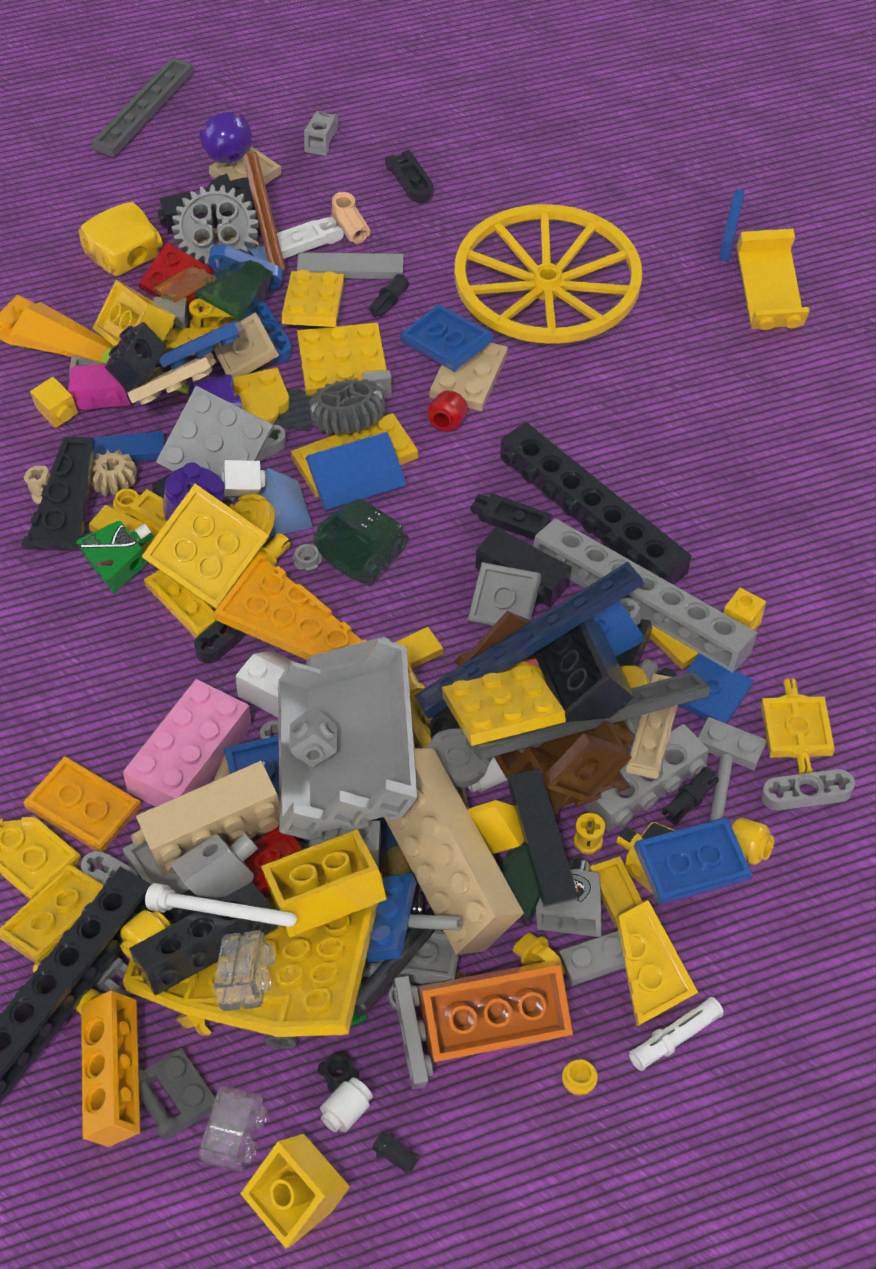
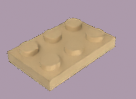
(474, 378)

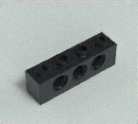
(194, 942)

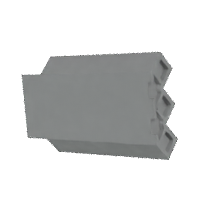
(374, 765)

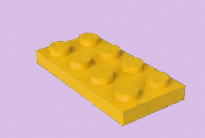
(402, 445)

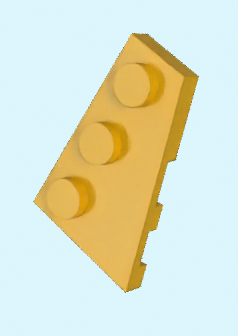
(651, 964)

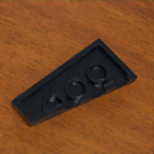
(65, 499)

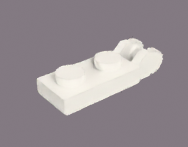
(309, 236)

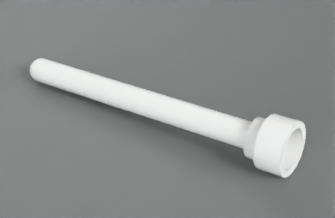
(163, 898)

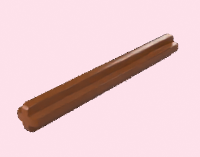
(263, 209)

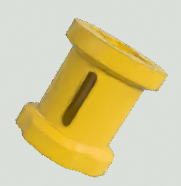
(586, 833)

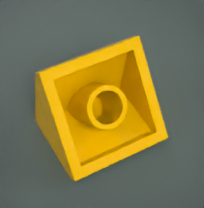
(497, 825)

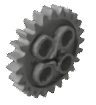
(190, 229)

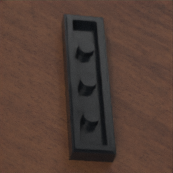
(542, 838)

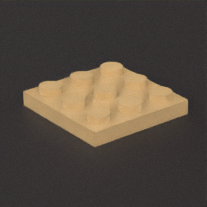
(172, 379)

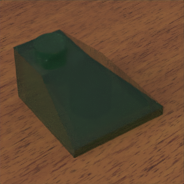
(237, 288)

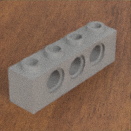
(683, 749)

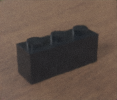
(508, 551)

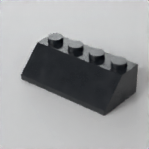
(584, 673)

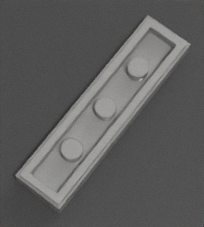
(353, 264)

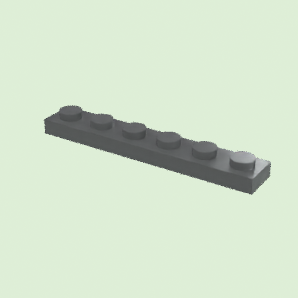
(142, 107)

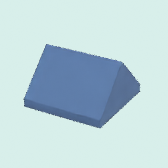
(287, 502)

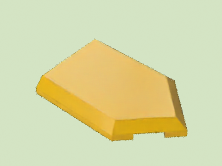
(32, 854)

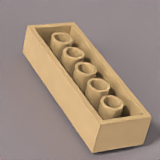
(453, 860)

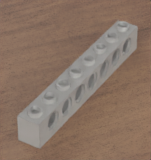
(659, 601)

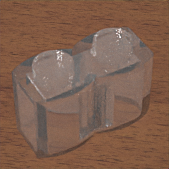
(231, 1129)

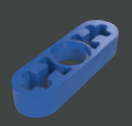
(223, 256)
(279, 336)

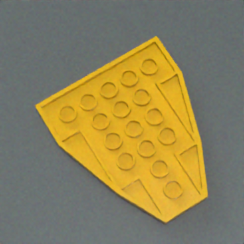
(311, 982)

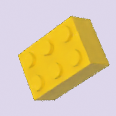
(325, 882)

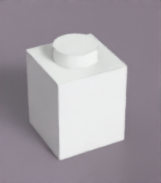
(242, 477)

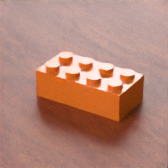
(495, 1010)

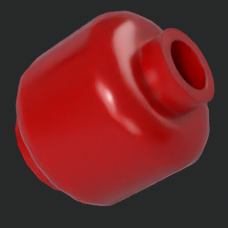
(447, 411)

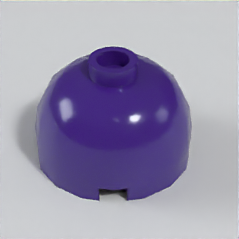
(226, 137)

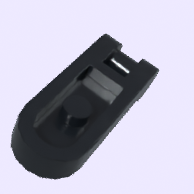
(410, 176)

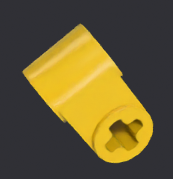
(210, 315)

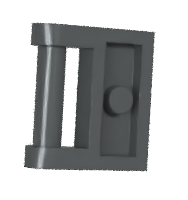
(182, 1087)

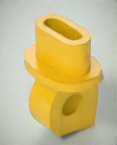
(535, 950)

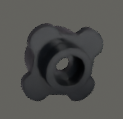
(337, 1062)

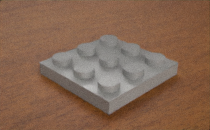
(213, 432)

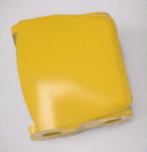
(120, 239)

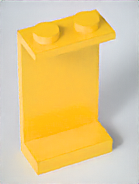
(770, 279)

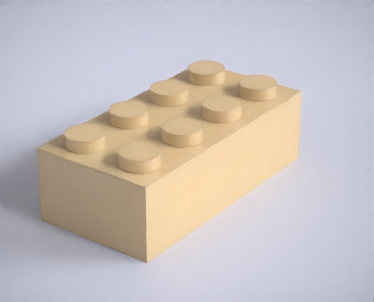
(224, 807)

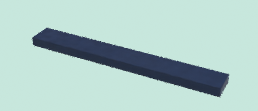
(536, 634)

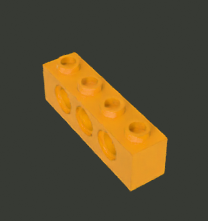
(110, 1069)

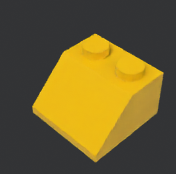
(294, 1189)

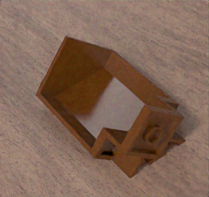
(572, 766)

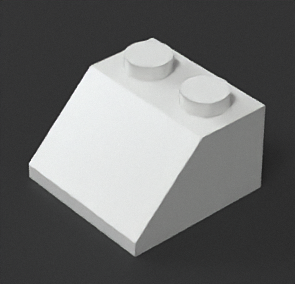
(259, 680)

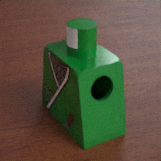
(115, 552)

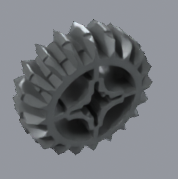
(347, 406)

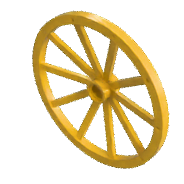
(547, 279)

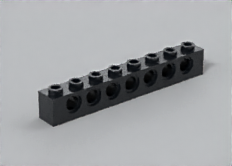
(593, 504)
(70, 981)

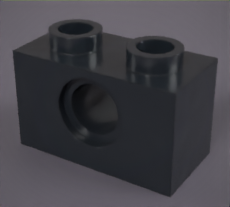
(134, 356)

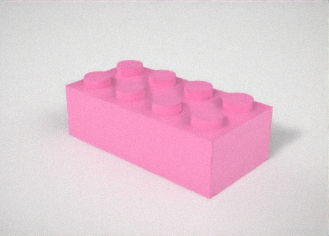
(187, 745)

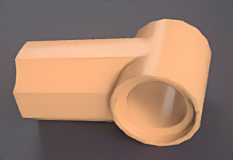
(349, 217)

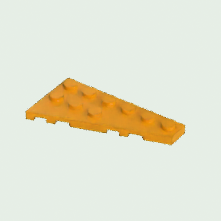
(282, 612)

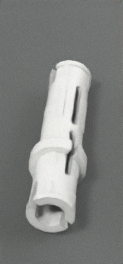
(665, 1041)

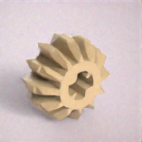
(112, 473)

